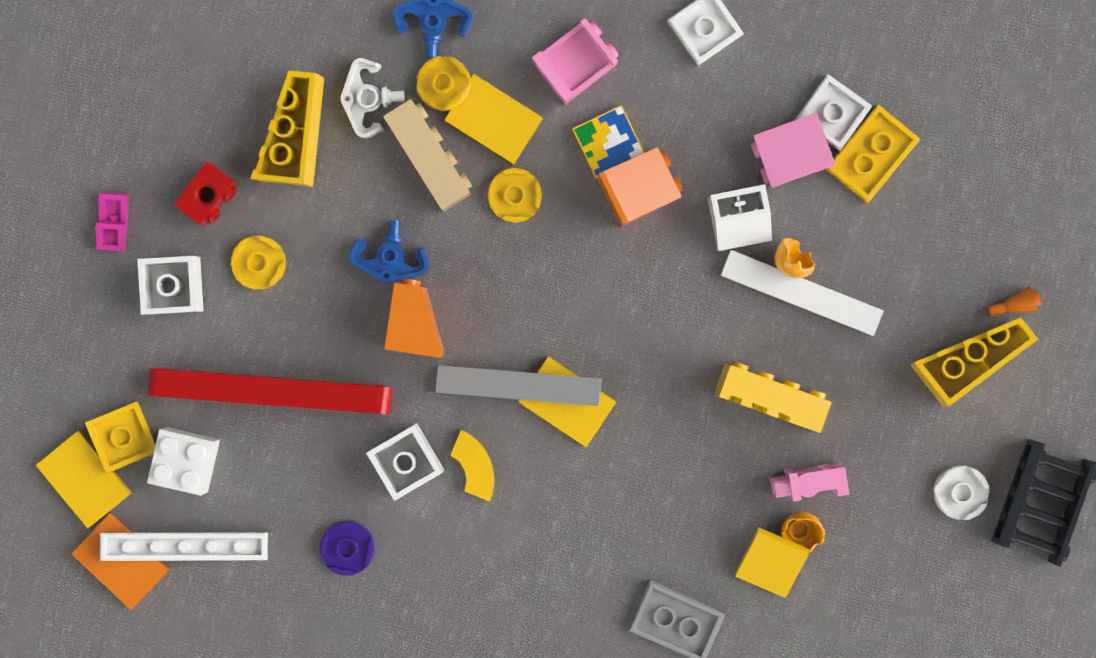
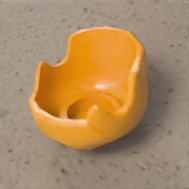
(792, 261)
(803, 530)

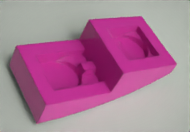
(113, 221)

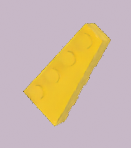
(293, 133)
(967, 364)
(773, 398)

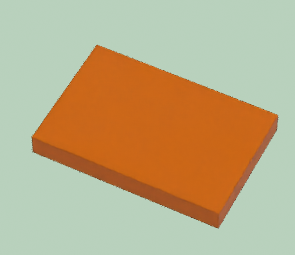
(125, 579)

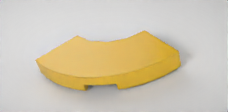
(476, 465)

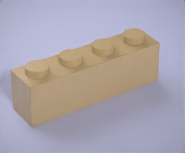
(427, 154)

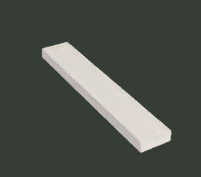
(802, 293)
(183, 546)

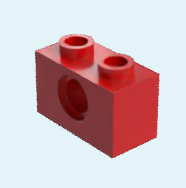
(192, 201)

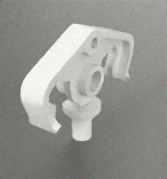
(363, 98)

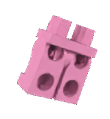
(810, 481)

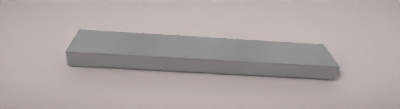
(518, 385)

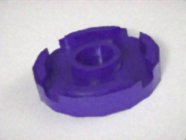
(347, 548)

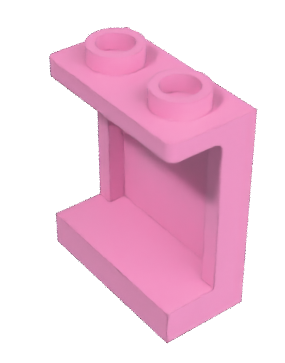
(576, 60)
(793, 150)

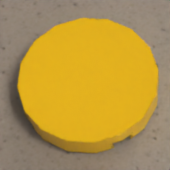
(443, 83)
(514, 195)
(258, 262)

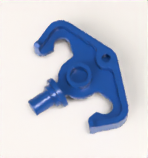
(432, 20)
(389, 263)

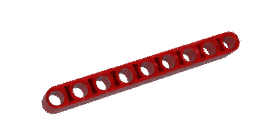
(269, 391)

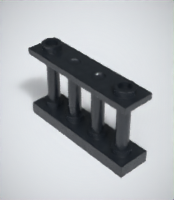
(1016, 505)

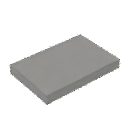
(676, 621)

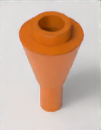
(1021, 302)

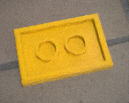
(495, 120)
(873, 153)
(575, 420)
(81, 479)

